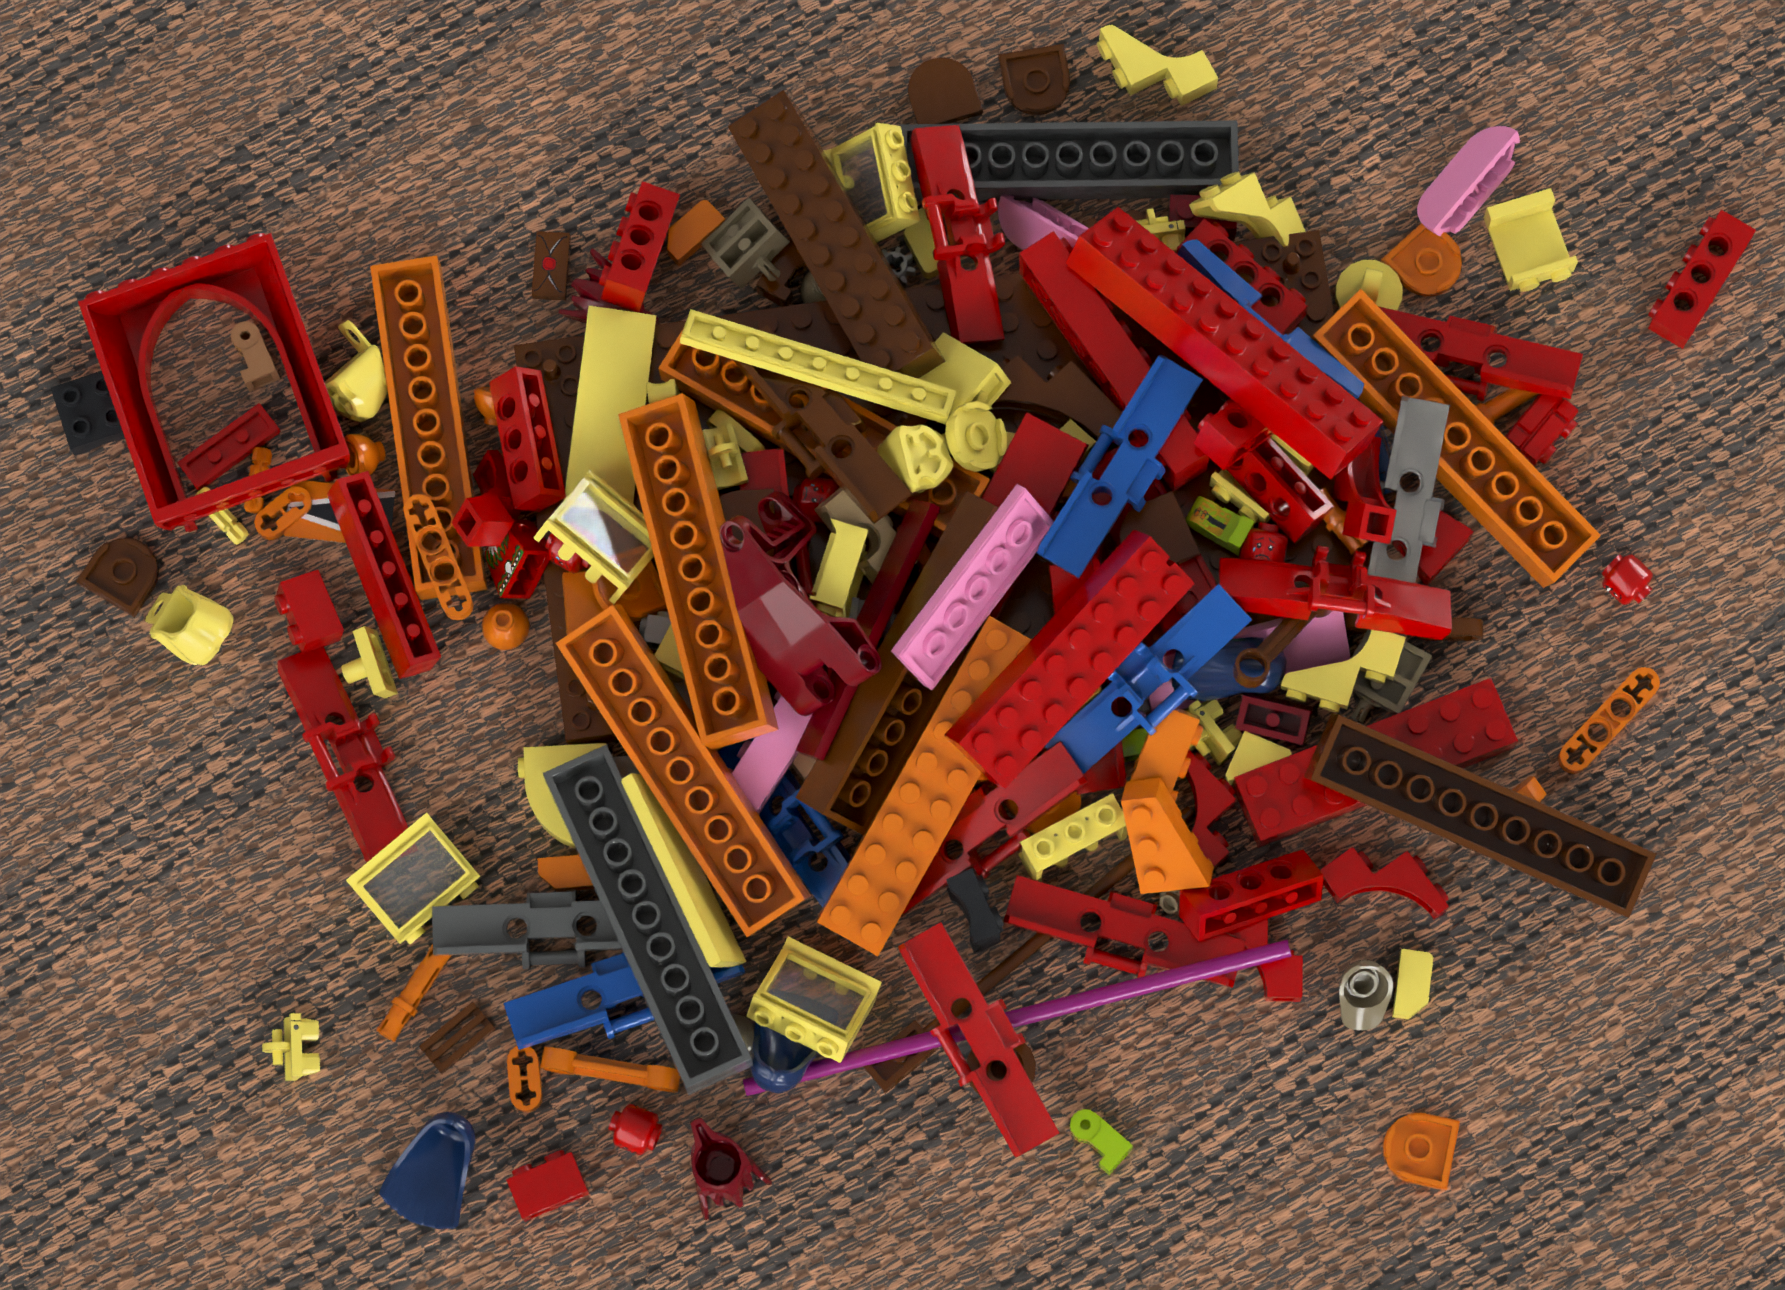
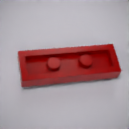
(228, 447)

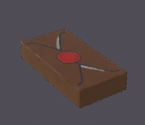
(551, 265)

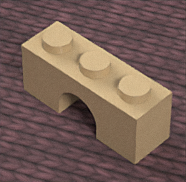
(880, 535)

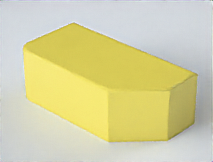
(921, 244)
(1412, 983)

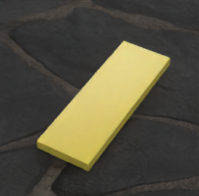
(610, 383)
(685, 877)

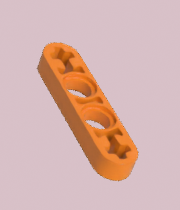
(437, 557)
(1608, 720)

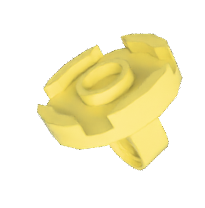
(1375, 279)
(975, 436)

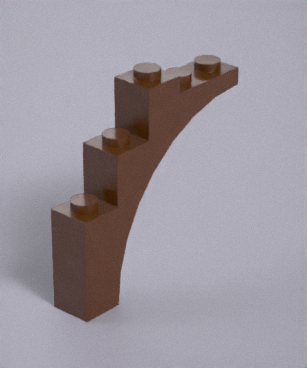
(1064, 397)

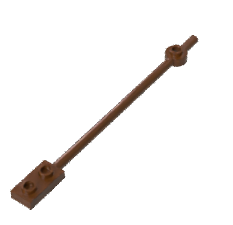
(892, 1071)

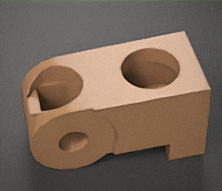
(253, 348)

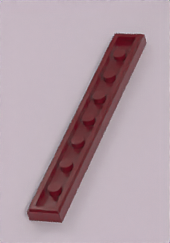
(873, 620)

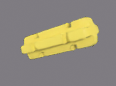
(228, 523)

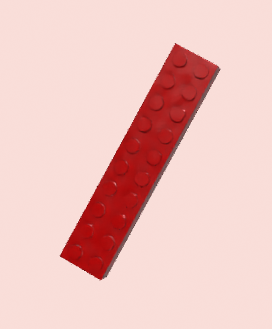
(1224, 342)

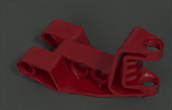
(779, 619)

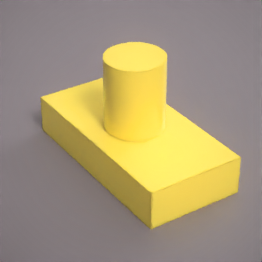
(370, 664)

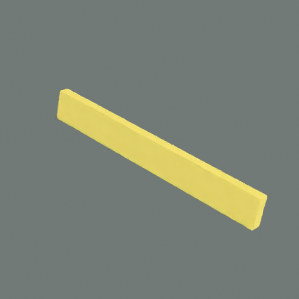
(818, 366)

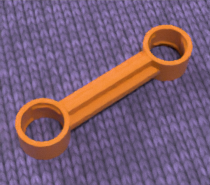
(571, 1063)

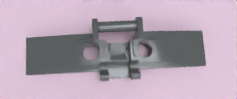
(1414, 450)
(547, 915)

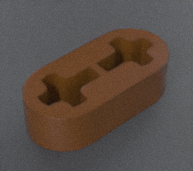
(1463, 630)

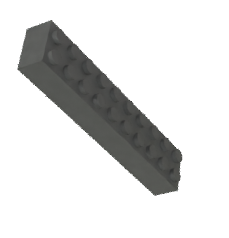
(1093, 158)
(648, 921)

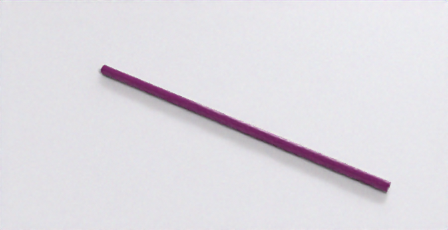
(1051, 1009)

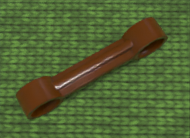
(1272, 647)

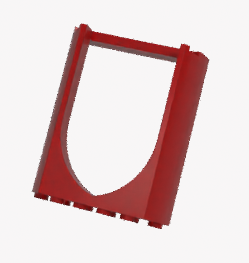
(124, 336)

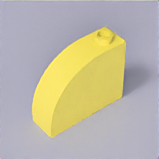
(532, 766)

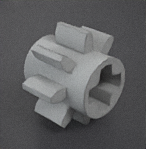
(898, 259)

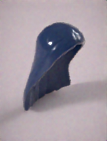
(1216, 677)
(778, 1060)
(432, 1173)

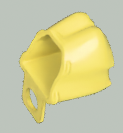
(361, 383)
(917, 456)
(189, 625)

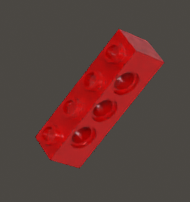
(639, 247)
(1291, 304)
(1679, 325)
(1230, 434)
(527, 439)
(1281, 489)
(1251, 895)

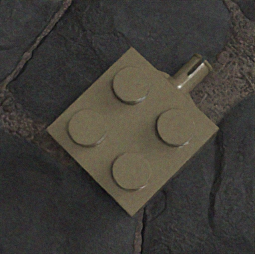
(746, 244)
(1391, 694)

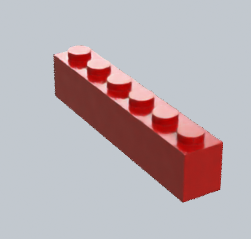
(383, 575)

